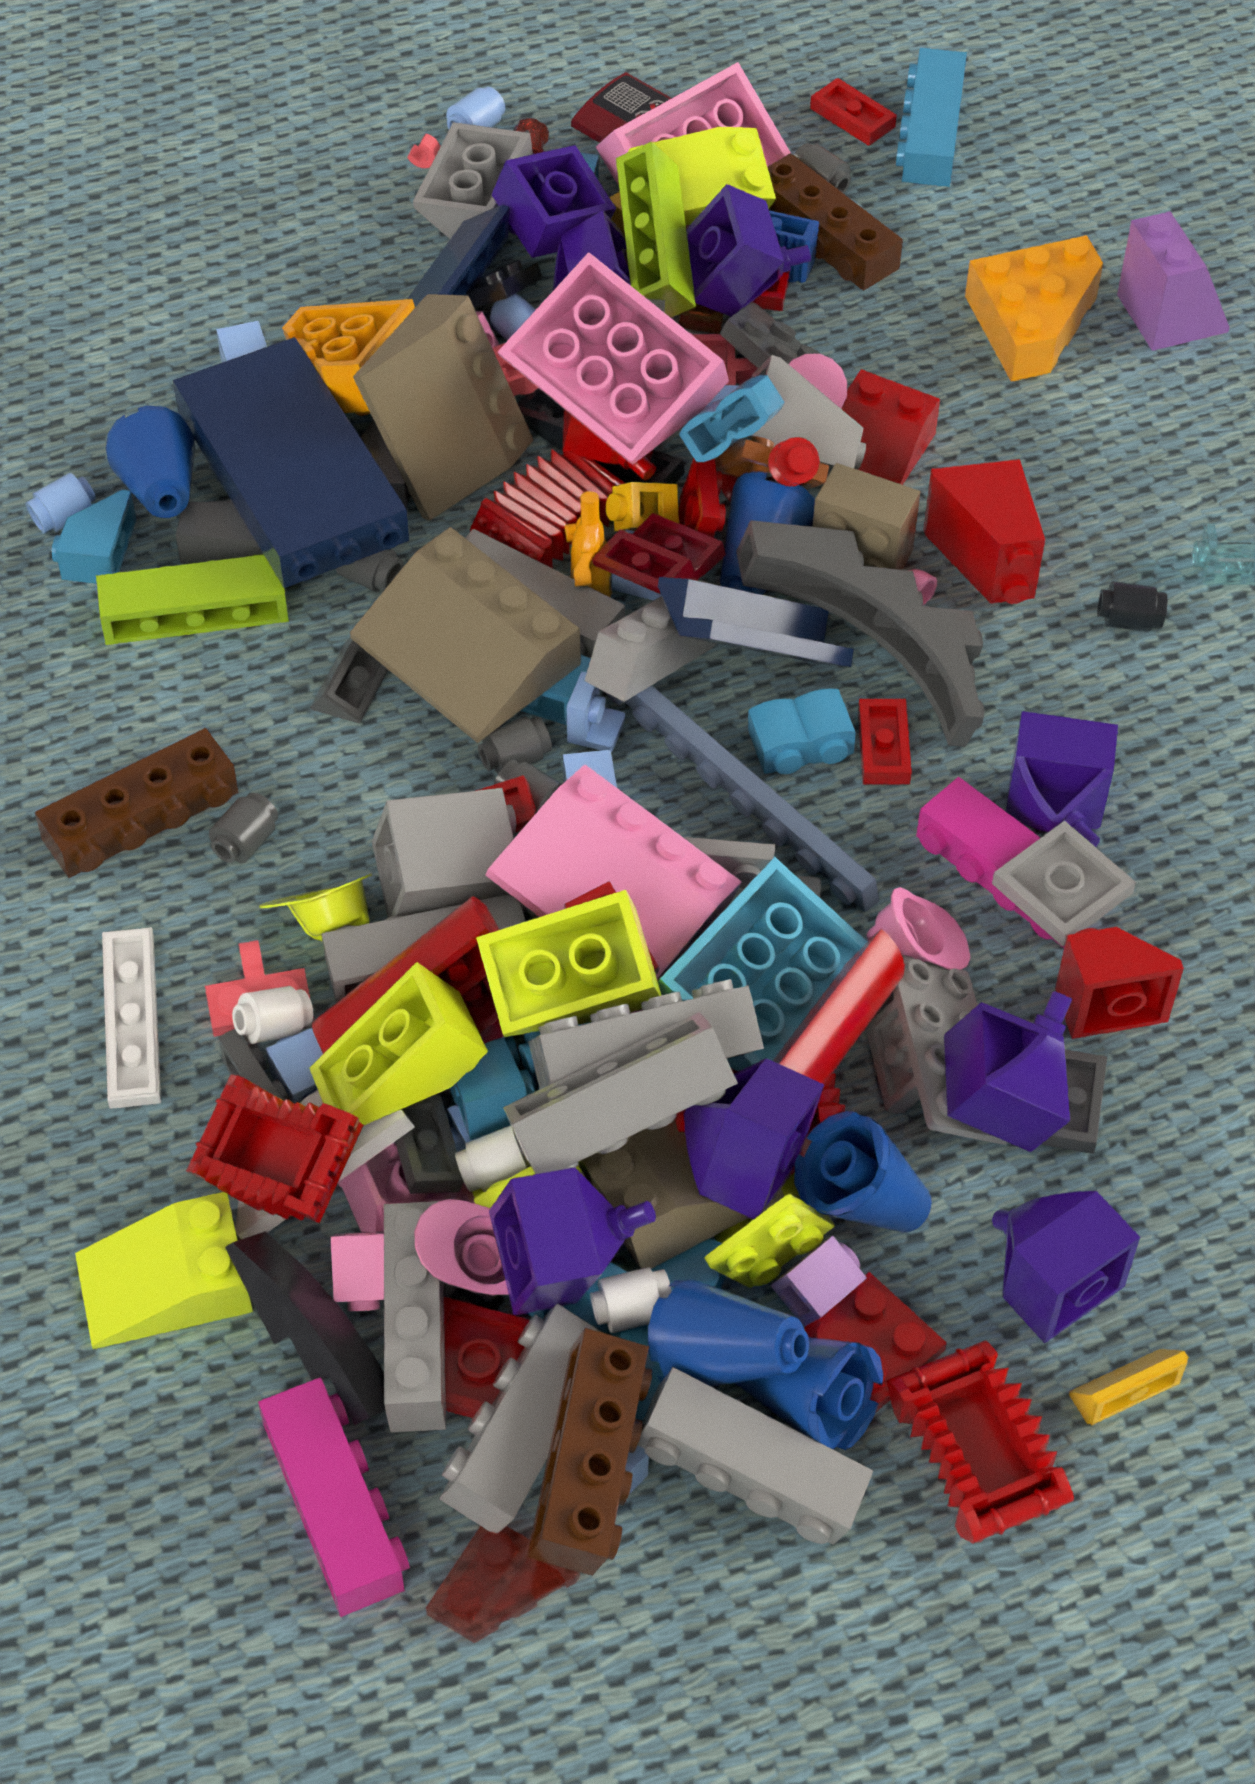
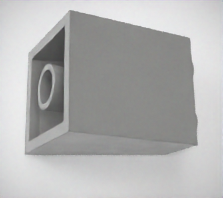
(810, 416)
(440, 848)

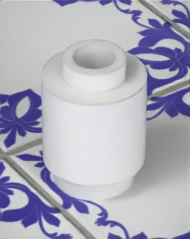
(272, 1014)
(491, 1159)
(629, 1298)

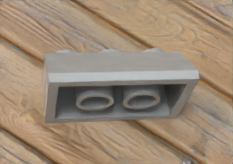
(466, 173)

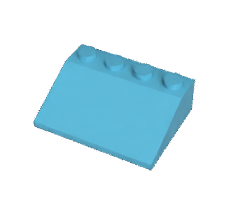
(777, 943)

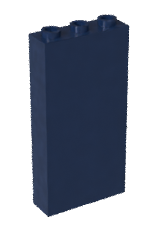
(291, 462)

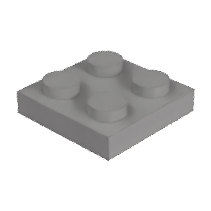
(1063, 882)

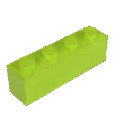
(655, 228)
(189, 599)

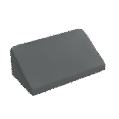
(350, 684)

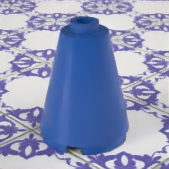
(154, 458)
(760, 501)
(860, 1175)
(722, 1336)
(827, 1392)

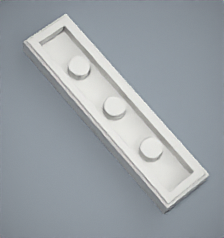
(131, 1018)

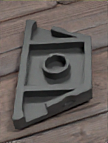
(760, 336)

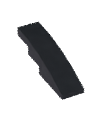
(547, 420)
(301, 1310)

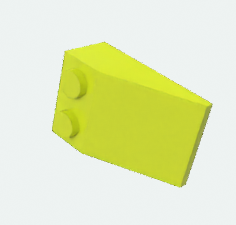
(717, 158)
(569, 964)
(401, 1049)
(163, 1273)

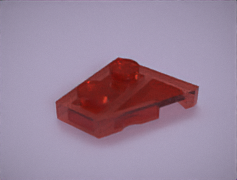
(494, 1584)

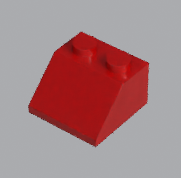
(895, 424)
(1115, 982)

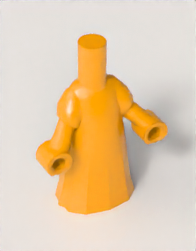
(587, 541)

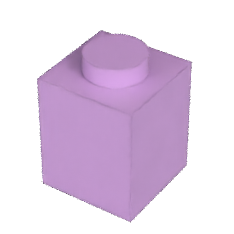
(819, 1280)

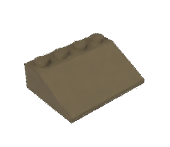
(443, 404)
(468, 635)
(658, 1170)

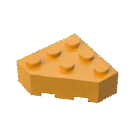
(1034, 301)
(343, 340)

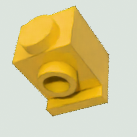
(636, 501)

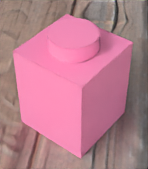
(358, 1269)

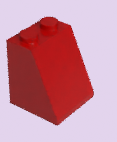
(987, 527)

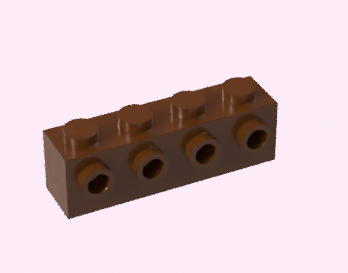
(847, 234)
(137, 803)
(590, 1453)

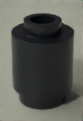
(1132, 606)

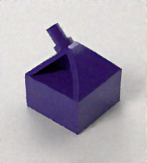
(549, 196)
(601, 239)
(736, 251)
(1061, 772)
(1009, 1073)
(751, 1136)
(558, 1237)
(1063, 1258)

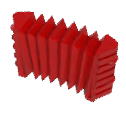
(538, 505)
(274, 1150)
(983, 1440)

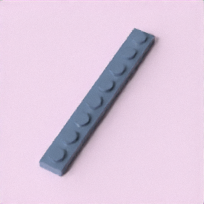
(753, 796)

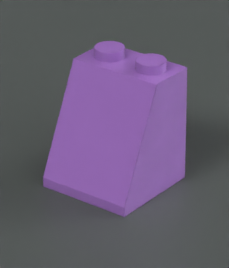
(1168, 285)

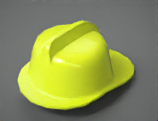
(327, 908)

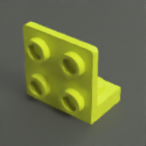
(759, 1247)

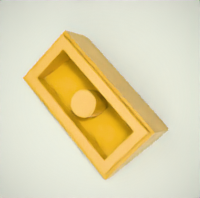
(1129, 1384)

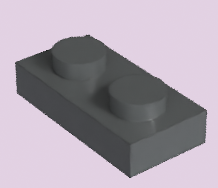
(248, 1063)
(1085, 1095)
(429, 1149)

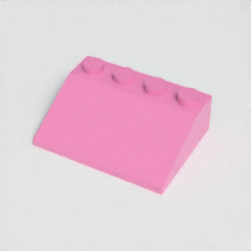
(716, 102)
(615, 360)
(601, 835)

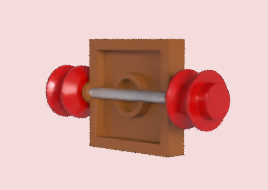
(787, 463)

